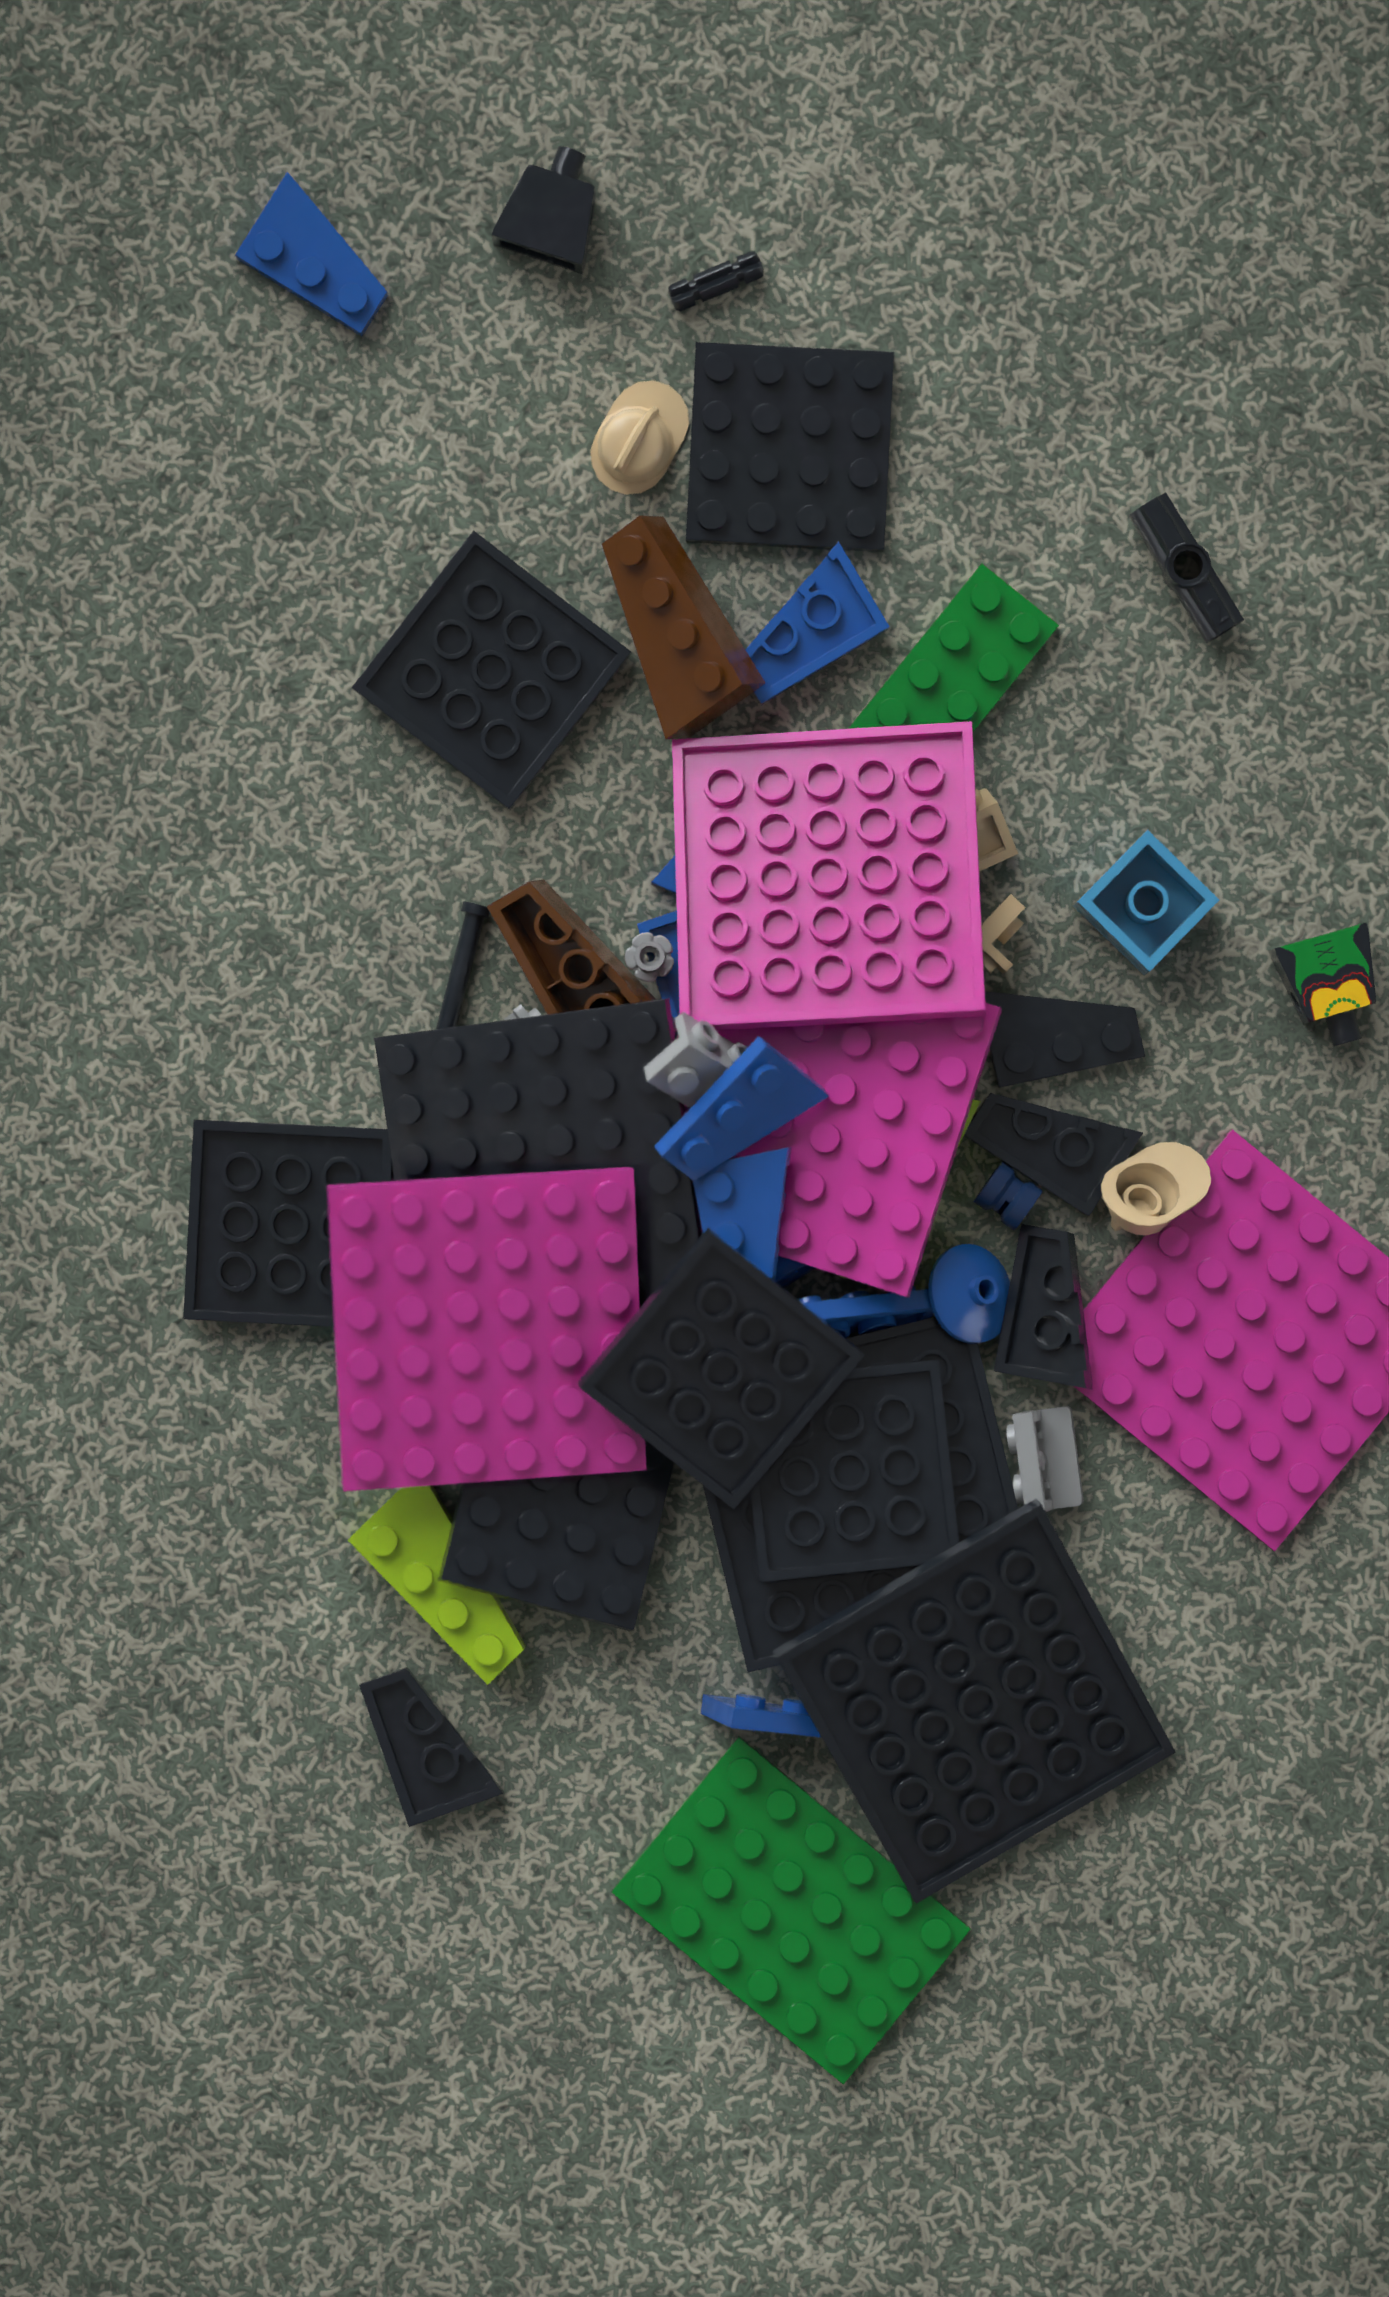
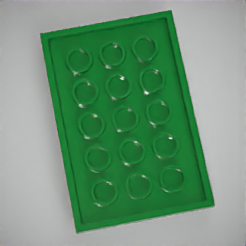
(790, 1910)

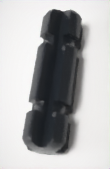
(716, 281)

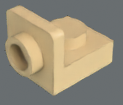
(994, 837)
(1002, 926)

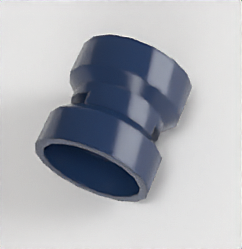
(1007, 1196)

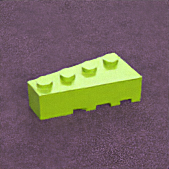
(408, 1548)

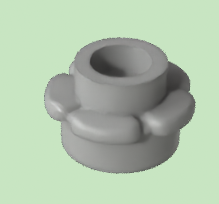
(662, 962)

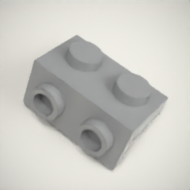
(692, 1060)
(1046, 1458)

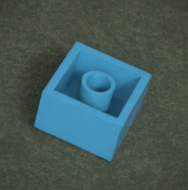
(1146, 903)

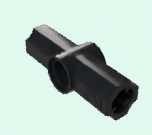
(1169, 539)

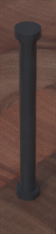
(462, 964)

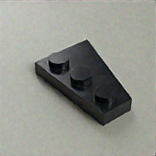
(1059, 1037)
(1052, 1147)
(1044, 1312)
(423, 1750)

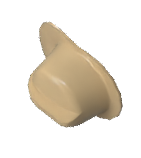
(639, 437)
(1155, 1187)

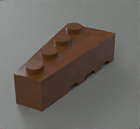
(679, 631)
(562, 954)

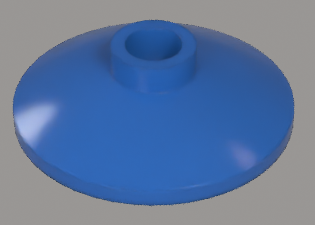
(956, 1295)

